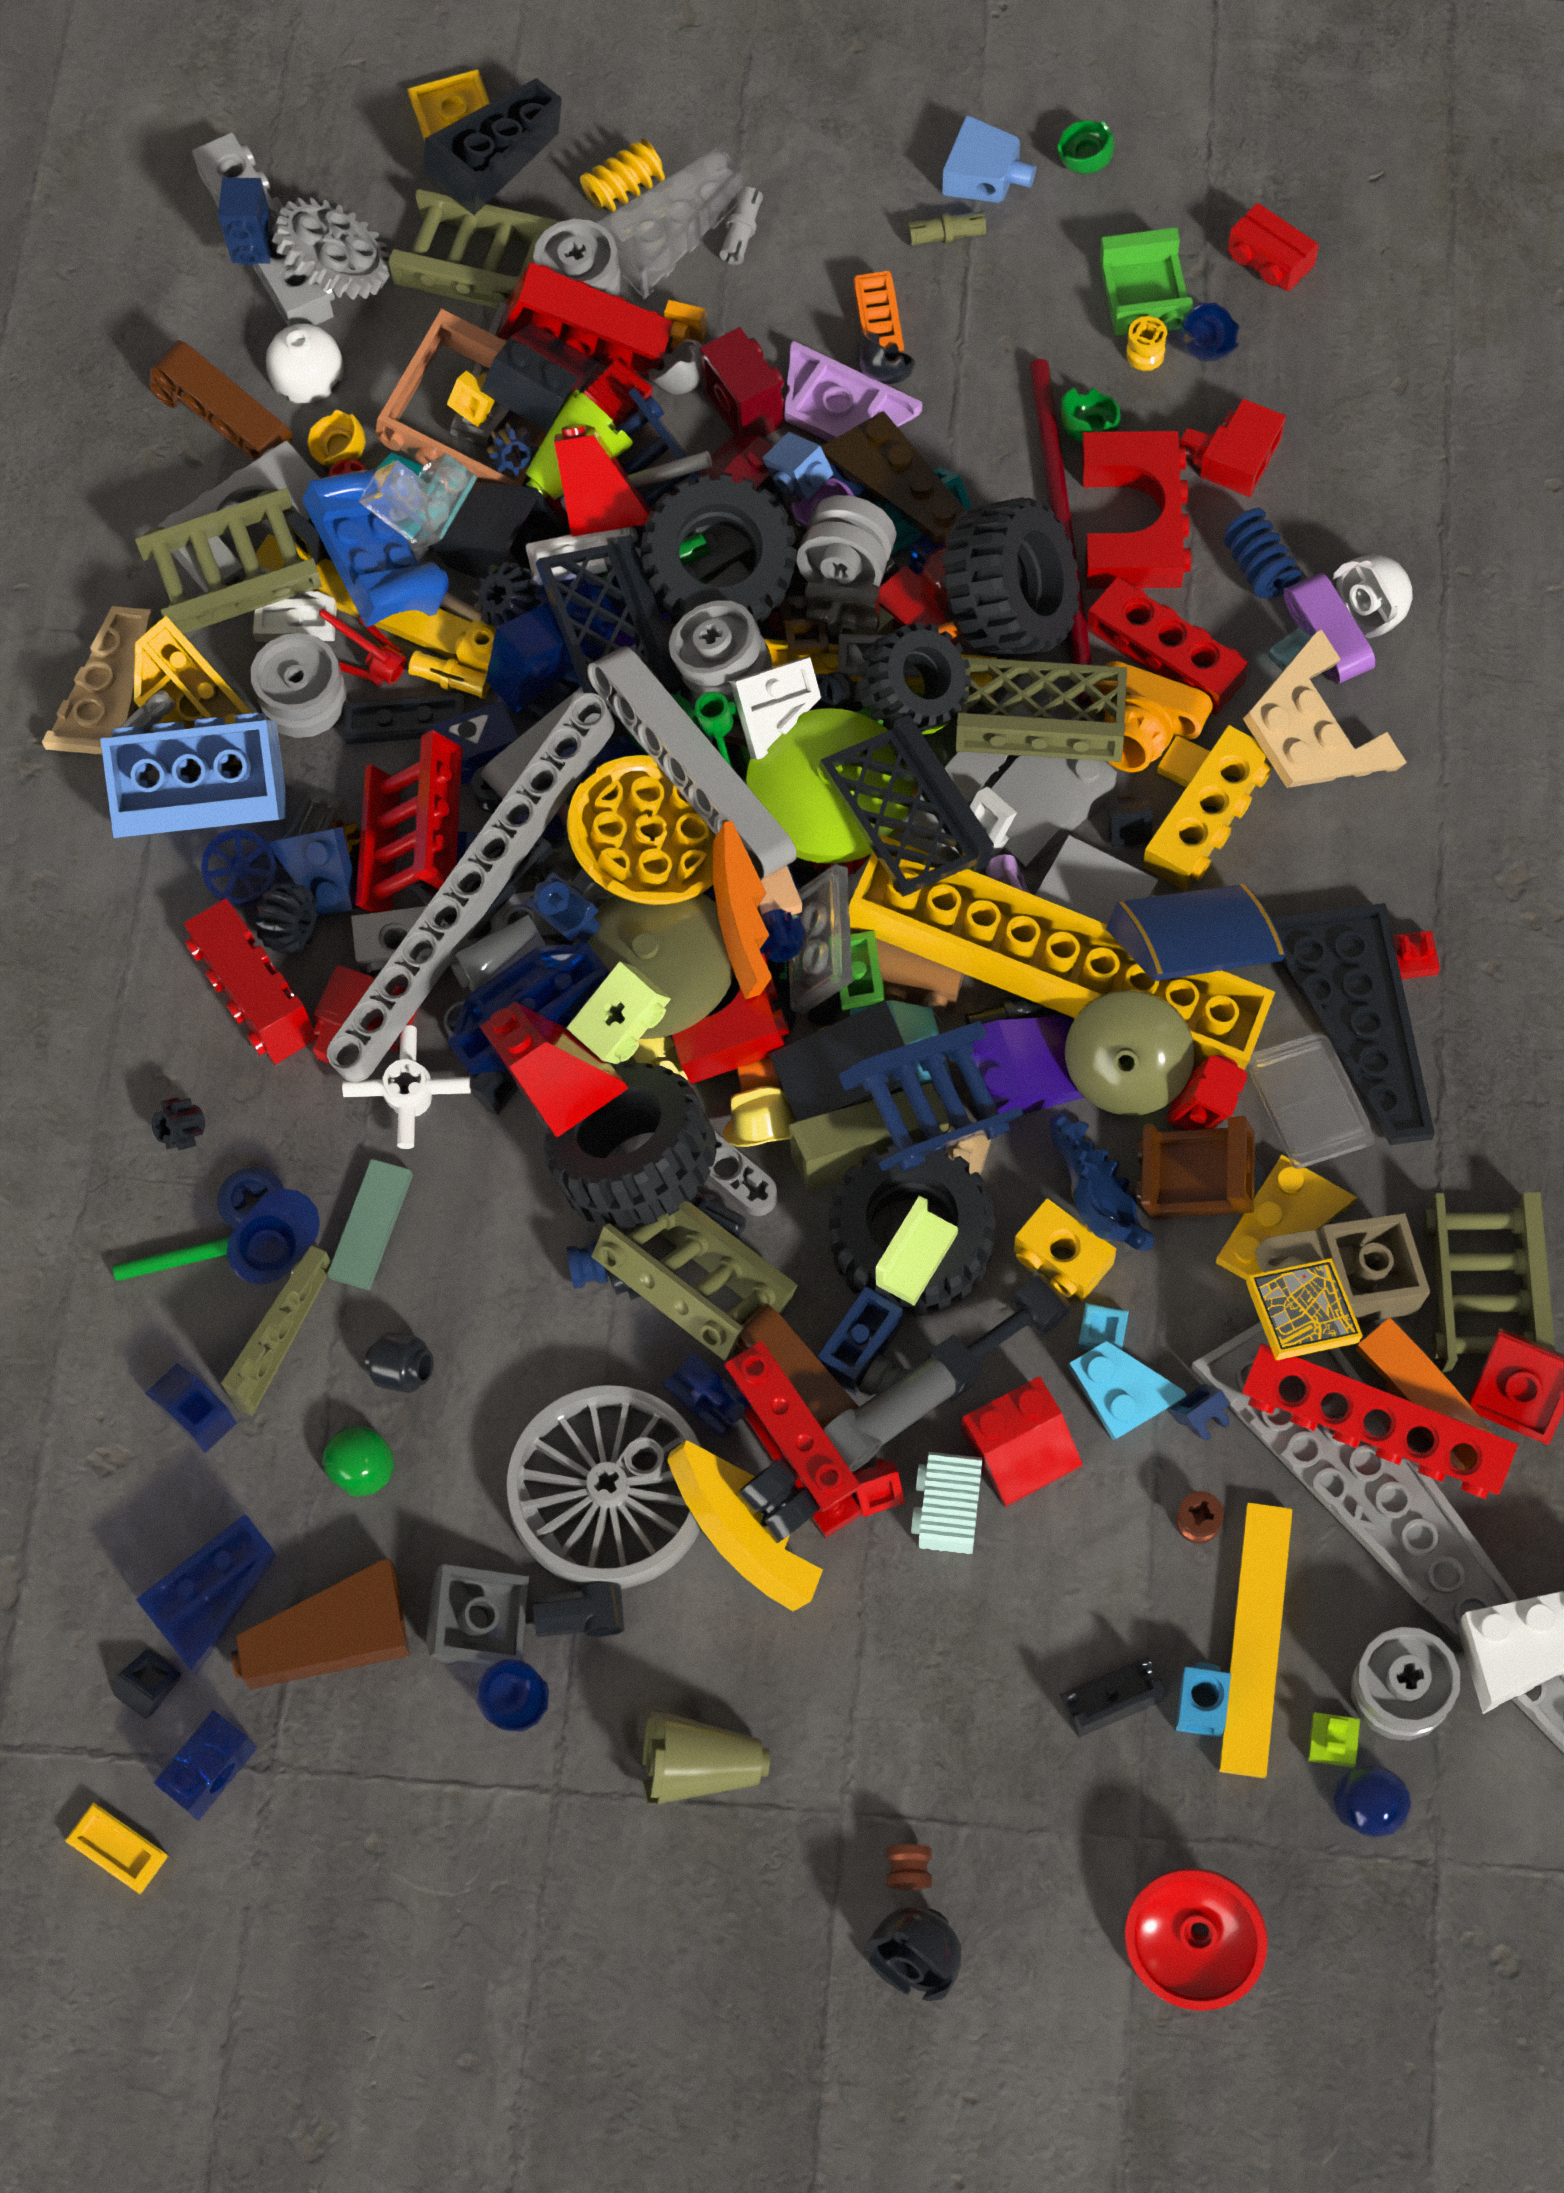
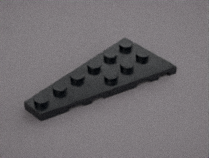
(1355, 991)

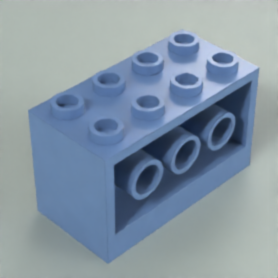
(179, 800)

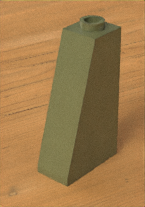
(836, 1140)

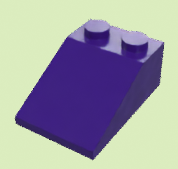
(1026, 1063)

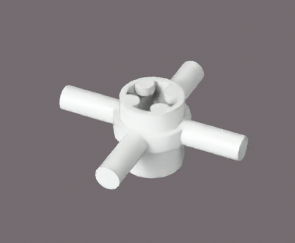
(420, 1087)

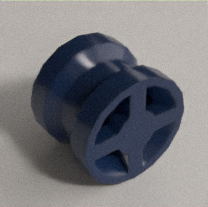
(584, 1267)

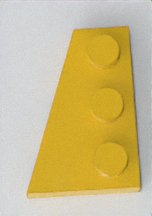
(1286, 1204)

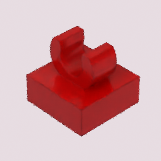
(1416, 954)
(879, 1487)

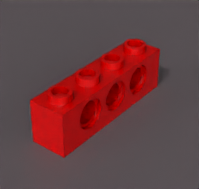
(1142, 643)

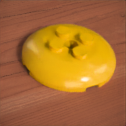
(609, 842)

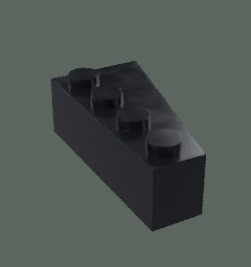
(492, 144)

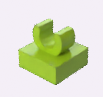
(1333, 1740)

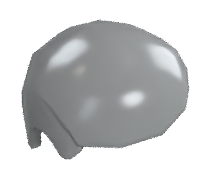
(681, 369)

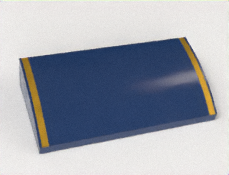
(1196, 932)

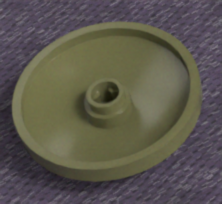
(673, 947)

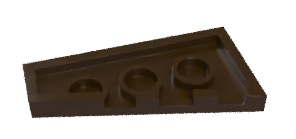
(896, 475)

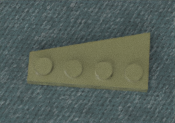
(270, 1342)

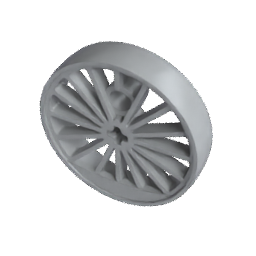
(628, 1480)

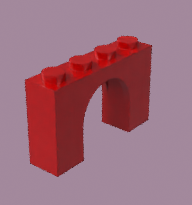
(1153, 465)
(733, 1036)

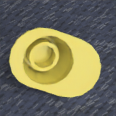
(758, 1117)

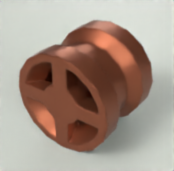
(1196, 1526)
(909, 1867)

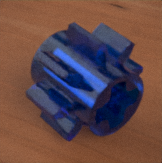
(784, 935)

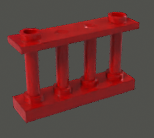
(436, 824)
(792, 1432)

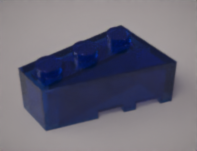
(208, 1590)

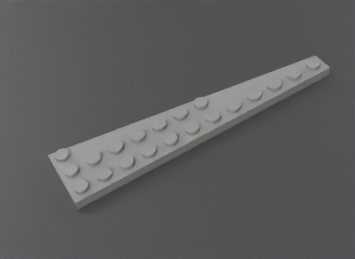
(1382, 1504)

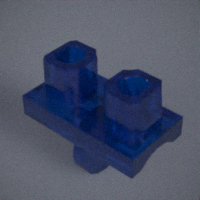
(707, 1395)

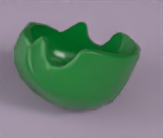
(1086, 146)
(1088, 413)
(358, 1461)

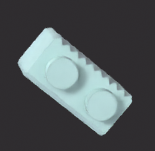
(949, 1502)

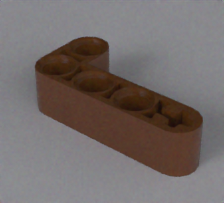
(193, 380)
(806, 1373)

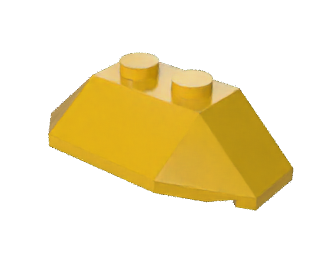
(172, 664)

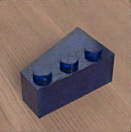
(531, 651)

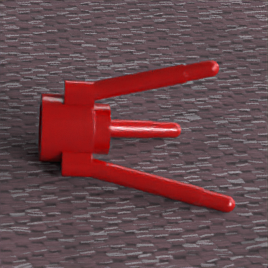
(385, 662)

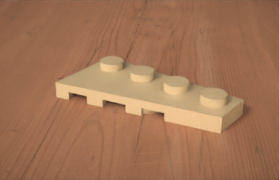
(103, 687)

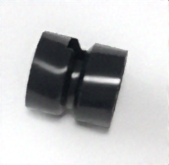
(778, 1500)

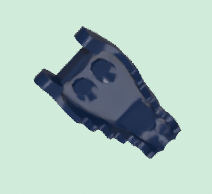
(1096, 1189)

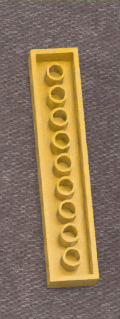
(1046, 952)

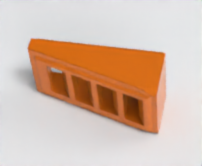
(874, 290)

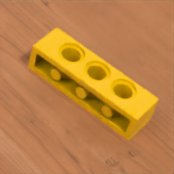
(1180, 862)

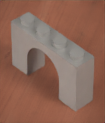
(275, 469)

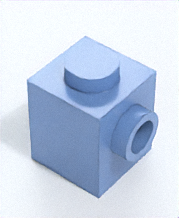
(797, 466)

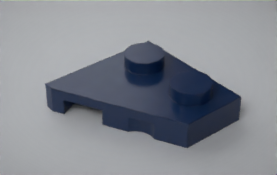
(320, 864)

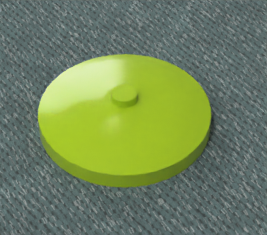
(802, 797)

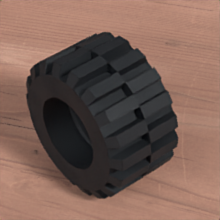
(934, 658)

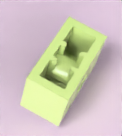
(599, 1020)

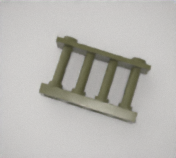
(450, 277)
(257, 589)
(715, 1250)
(1527, 1260)

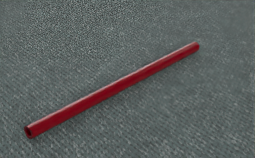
(1059, 500)

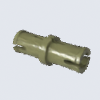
(946, 228)

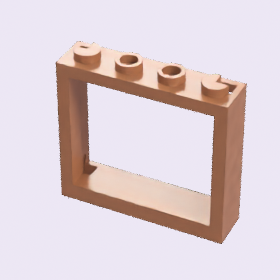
(469, 342)

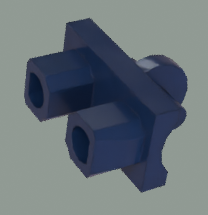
(564, 908)

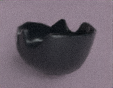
(882, 364)

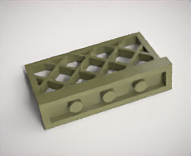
(1040, 733)

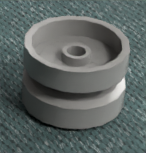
(581, 252)
(846, 542)
(717, 646)
(299, 684)
(1420, 1661)

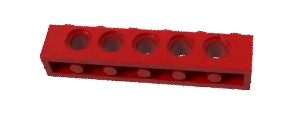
(1492, 1452)

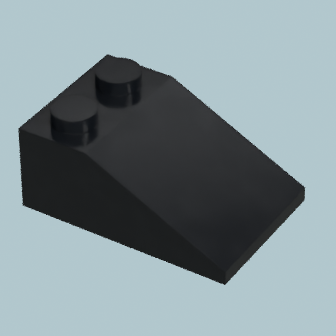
(536, 375)

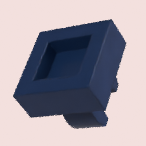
(1199, 1408)

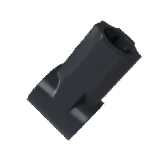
(593, 1610)

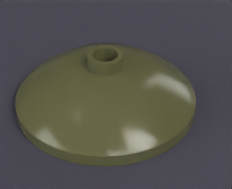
(1134, 1026)

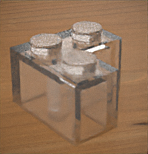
(422, 504)

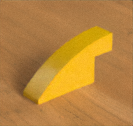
(710, 1493)

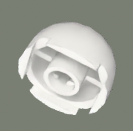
(304, 363)
(1374, 592)

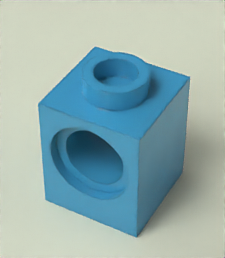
(1199, 1719)

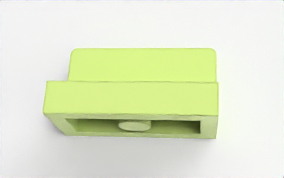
(914, 1253)

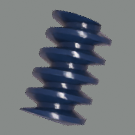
(1260, 554)

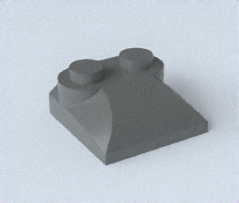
(476, 1615)

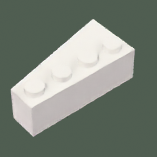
(1513, 1646)

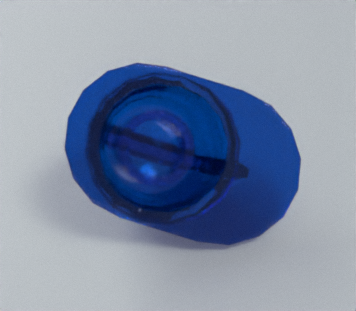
(273, 1236)

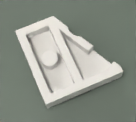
(773, 702)

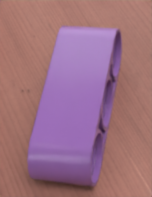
(1318, 606)

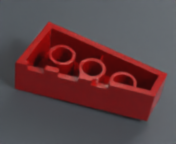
(586, 319)

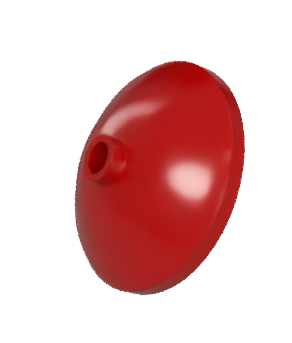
(1193, 1967)

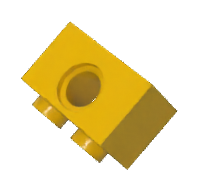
(1055, 1228)

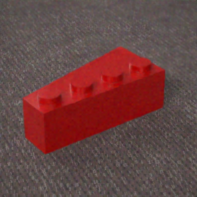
(250, 981)

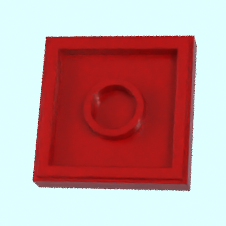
(1521, 1387)

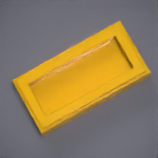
(116, 1848)

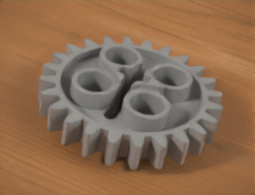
(331, 248)

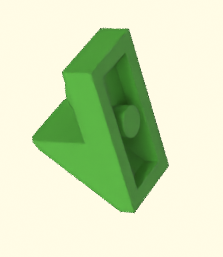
(867, 982)

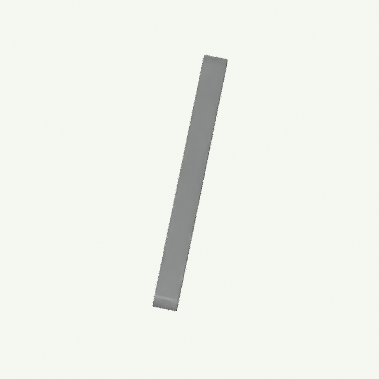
(471, 906)

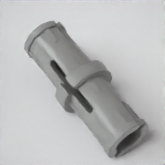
(741, 225)

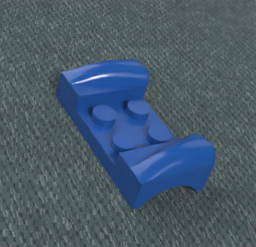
(370, 553)

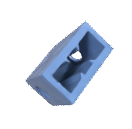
(984, 163)

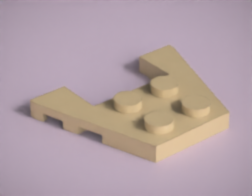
(1303, 734)

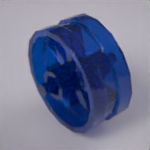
(238, 866)

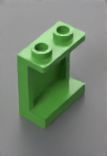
(1144, 278)

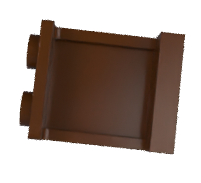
(1197, 1171)

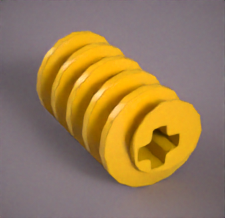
(622, 175)

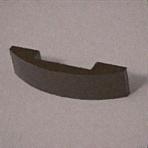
(800, 634)

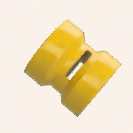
(1146, 343)

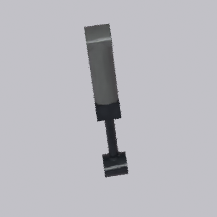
(942, 1376)

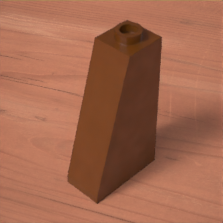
(329, 1632)

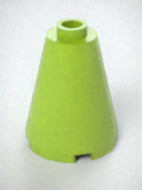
(577, 409)

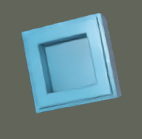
(1102, 1325)

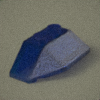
(546, 980)

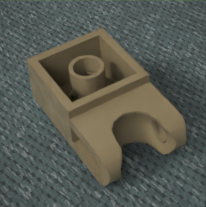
(1371, 1257)

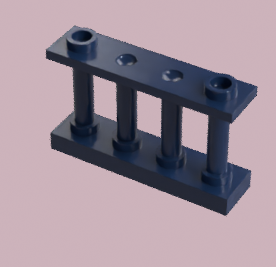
(652, 411)
(930, 1055)

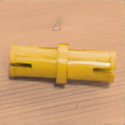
(427, 666)

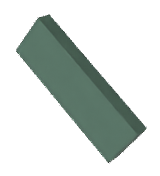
(370, 1224)

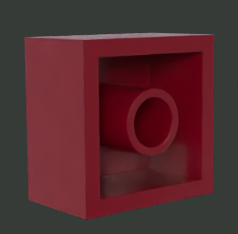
(742, 384)

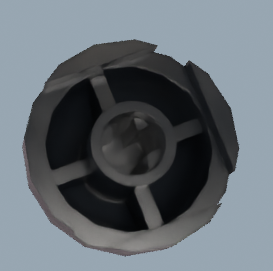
(916, 1951)

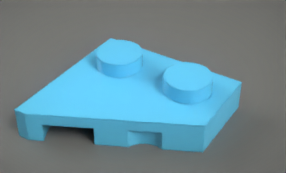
(1122, 1388)

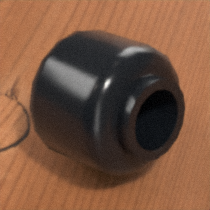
(399, 1362)

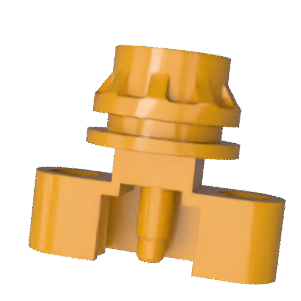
(1154, 714)

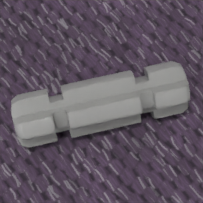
(152, 712)

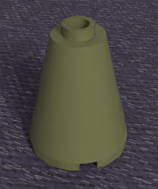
(697, 1759)

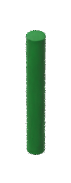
(170, 1259)

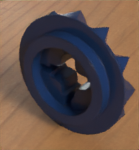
(231, 1194)

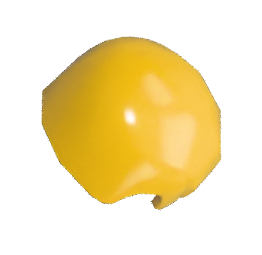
(336, 439)

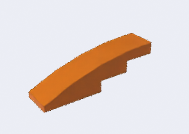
(737, 898)
(1418, 1380)

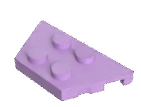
(834, 398)

